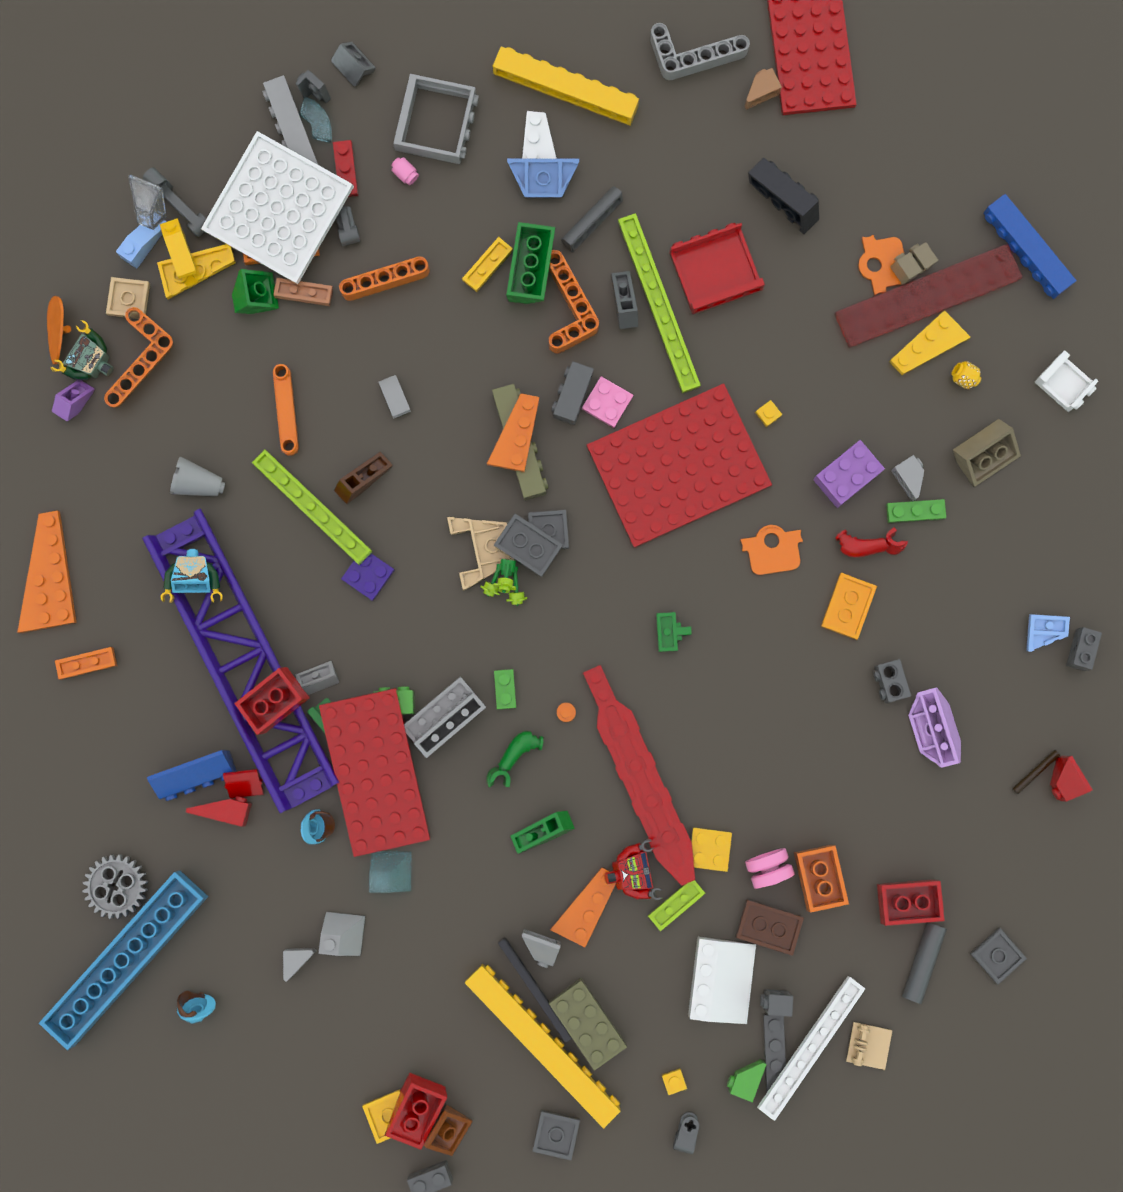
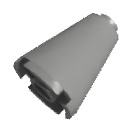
(195, 480)

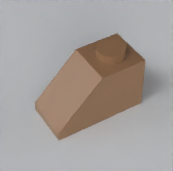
(763, 88)

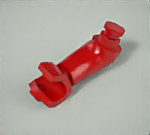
(863, 547)

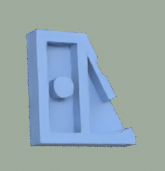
(1045, 630)

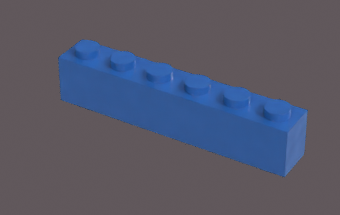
(1029, 246)

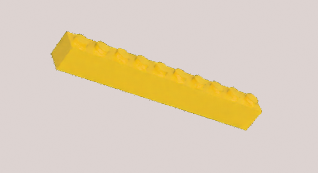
(543, 1046)

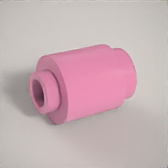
(404, 171)

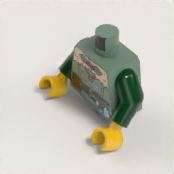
(87, 357)

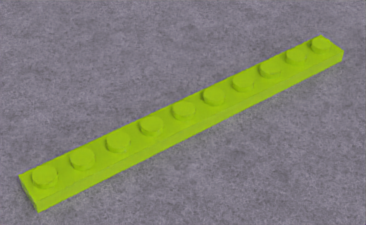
(659, 303)

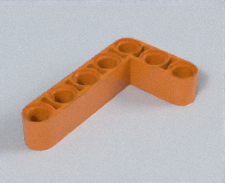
(573, 303)
(141, 360)

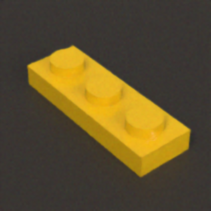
(487, 264)

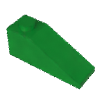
(542, 831)

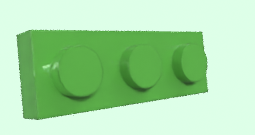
(916, 511)

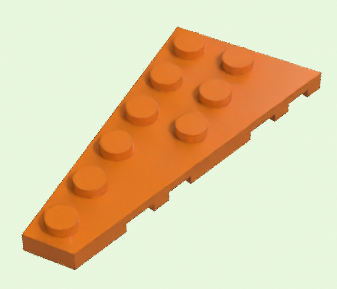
(48, 584)

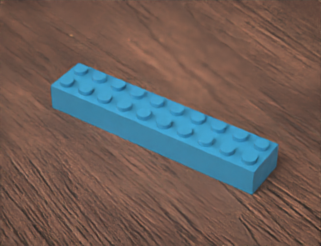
(123, 960)

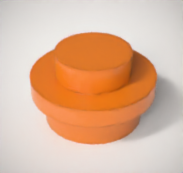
(566, 712)

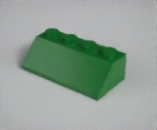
(530, 263)

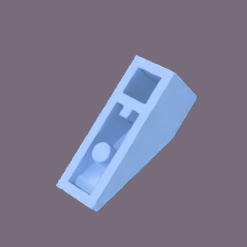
(139, 244)

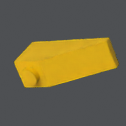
(178, 248)

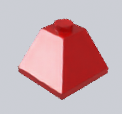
(1068, 780)

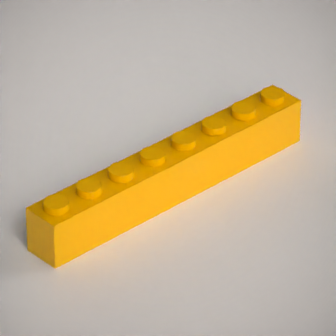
(565, 85)

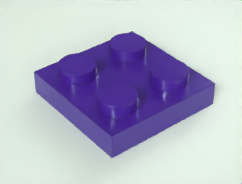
(368, 576)

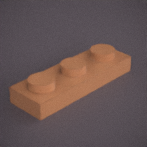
(303, 292)

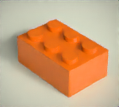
(821, 878)

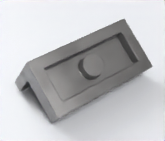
(352, 62)

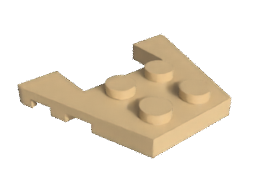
(484, 536)

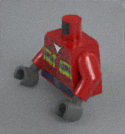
(633, 873)

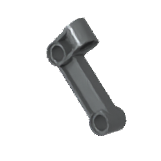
(195, 221)

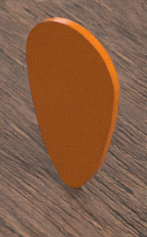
(55, 327)

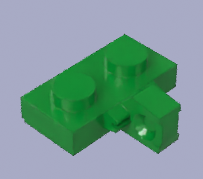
(670, 631)

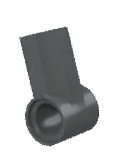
(347, 229)

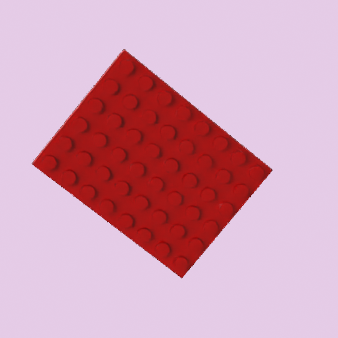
(679, 465)

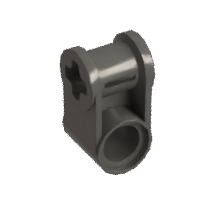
(686, 1136)

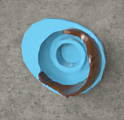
(317, 826)
(194, 1006)

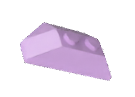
(935, 728)

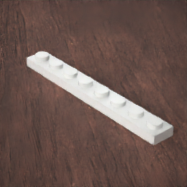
(811, 1048)

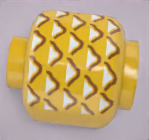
(966, 375)

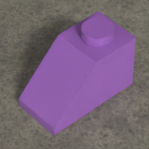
(72, 399)

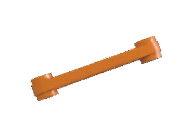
(285, 409)

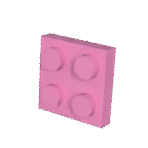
(607, 402)

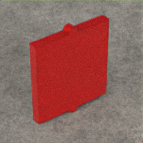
(243, 783)

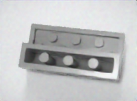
(443, 717)

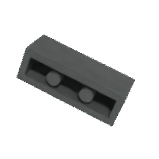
(572, 392)

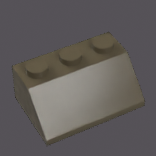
(987, 452)

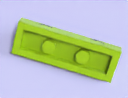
(676, 904)

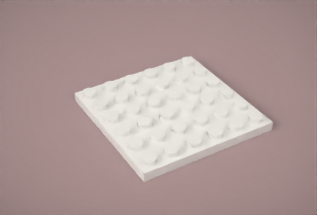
(277, 207)

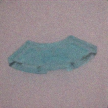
(318, 119)

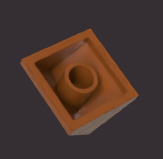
(448, 1131)

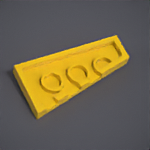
(207, 264)
(935, 339)

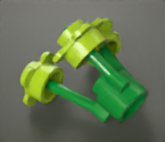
(505, 584)

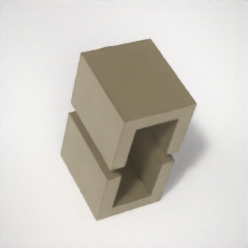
(915, 262)

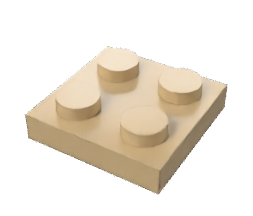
(127, 294)

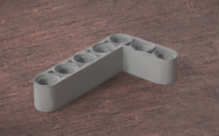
(695, 55)

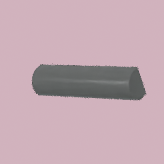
(592, 219)
(924, 963)

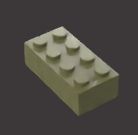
(587, 1024)

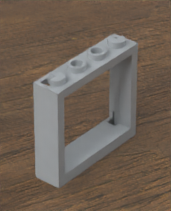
(439, 86)

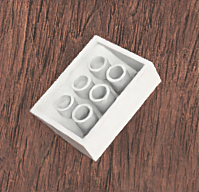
(721, 981)

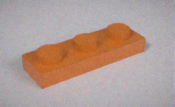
(85, 663)

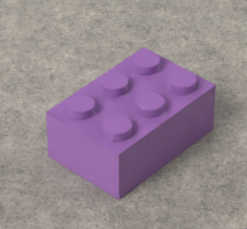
(848, 474)

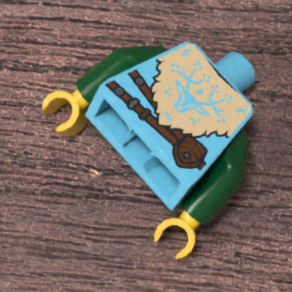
(191, 575)

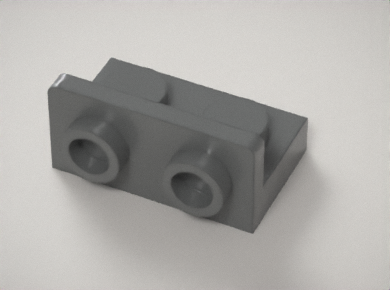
(310, 84)

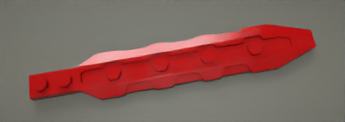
(638, 771)

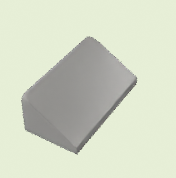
(318, 678)

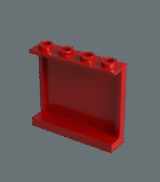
(715, 268)

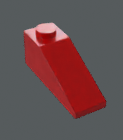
(229, 811)

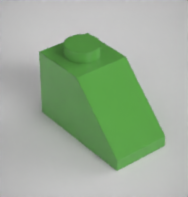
(746, 1080)

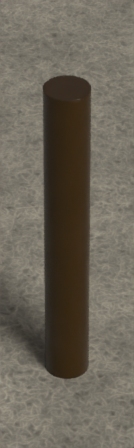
(1036, 771)

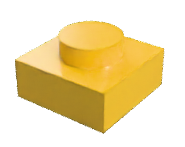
(768, 413)
(674, 1081)

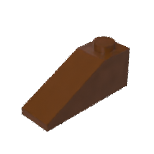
(362, 477)

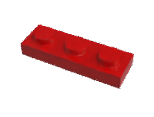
(345, 163)

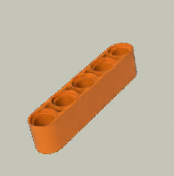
(375, 276)

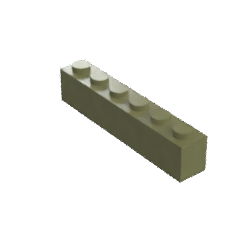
(530, 481)

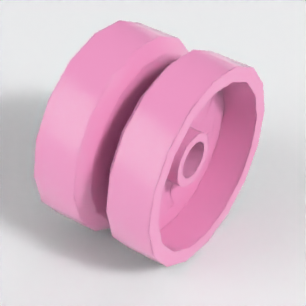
(771, 871)

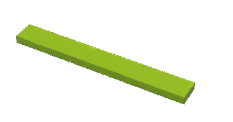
(312, 507)

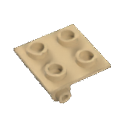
(869, 1046)

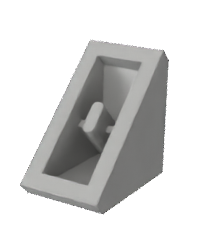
(294, 959)

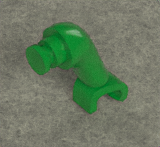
(519, 745)

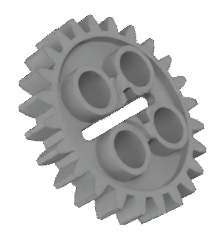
(100, 879)

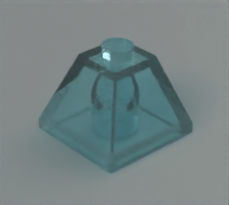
(390, 872)

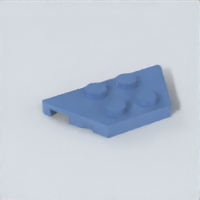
(543, 176)

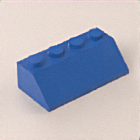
(191, 775)

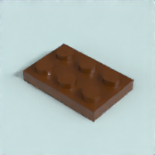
(769, 927)

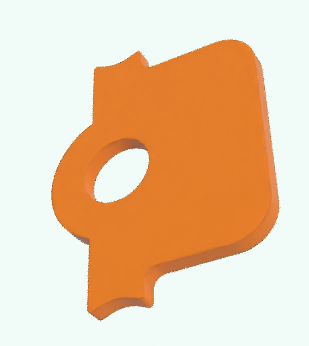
(885, 251)
(777, 559)

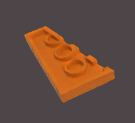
(515, 440)
(583, 914)

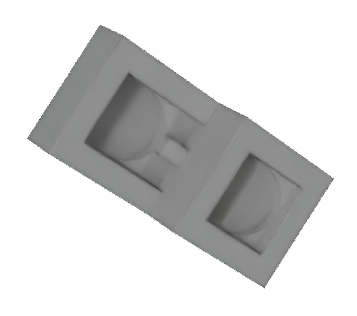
(394, 396)

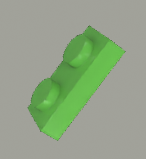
(505, 689)

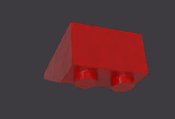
(416, 1111)

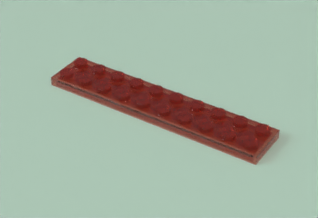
(928, 295)

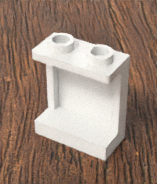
(1066, 383)

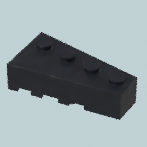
(785, 194)

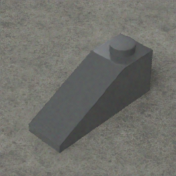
(625, 300)

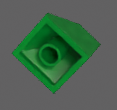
(254, 292)

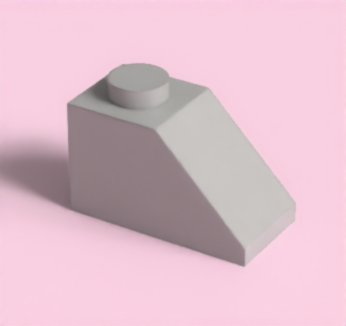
(910, 476)

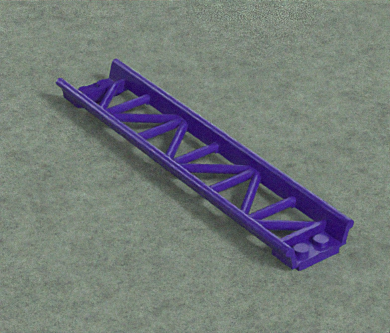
(294, 790)

